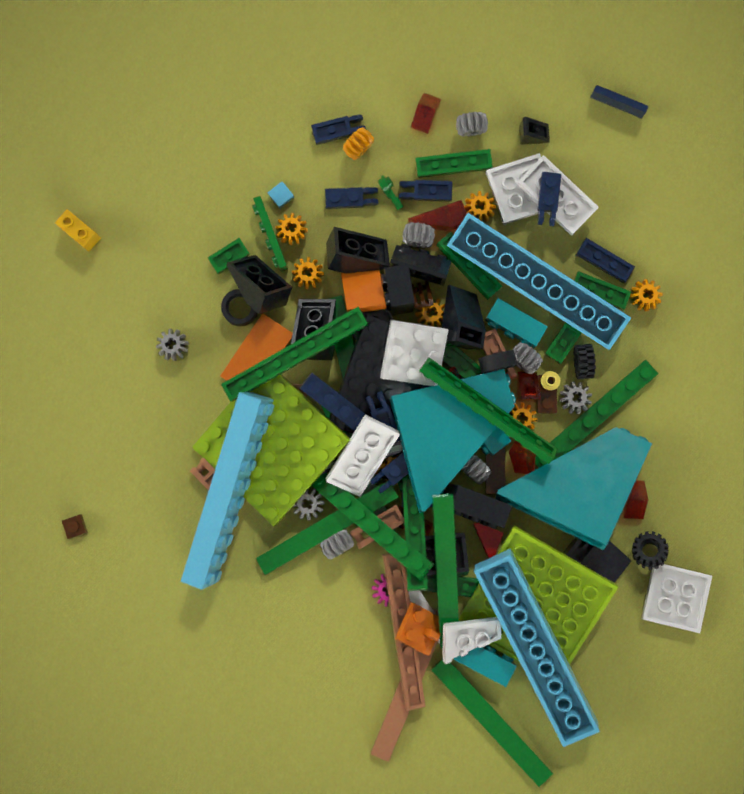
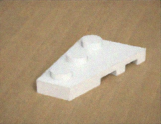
(468, 635)

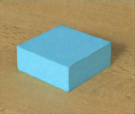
(280, 194)

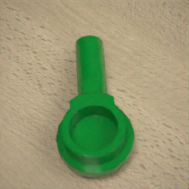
(386, 185)

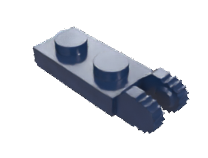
(335, 129)
(427, 190)
(548, 196)
(349, 197)
(383, 413)
(393, 472)

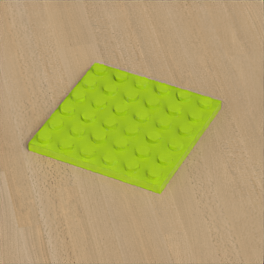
(292, 453)
(565, 590)

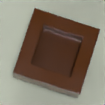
(74, 526)

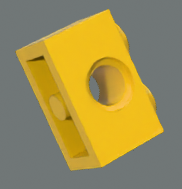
(77, 230)

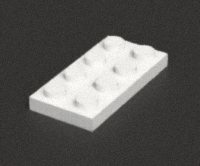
(573, 204)
(362, 455)

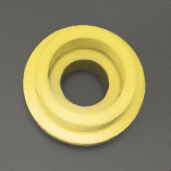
(544, 380)

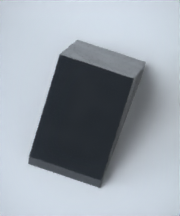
(533, 131)

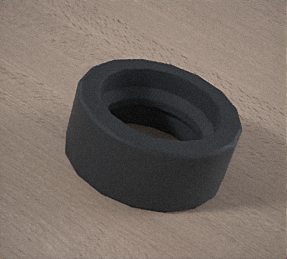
(225, 310)
(497, 361)

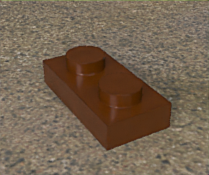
(548, 400)

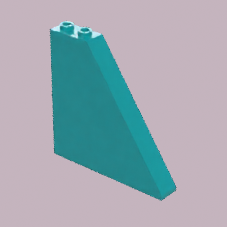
(444, 433)
(583, 487)

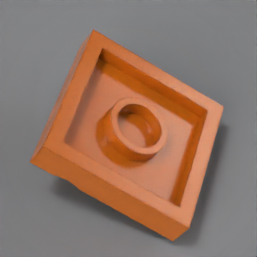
(419, 629)

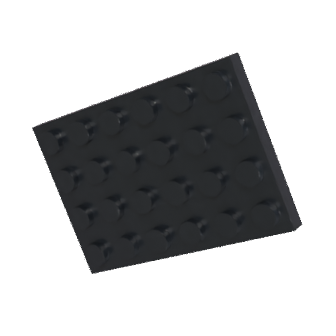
(364, 372)

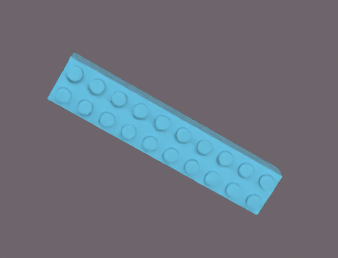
(538, 281)
(227, 490)
(536, 647)

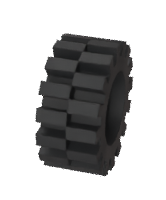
(584, 361)
(655, 540)

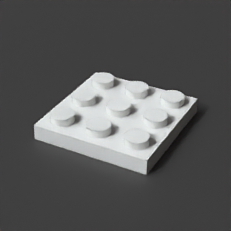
(509, 197)
(409, 348)
(676, 597)

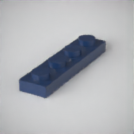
(332, 401)

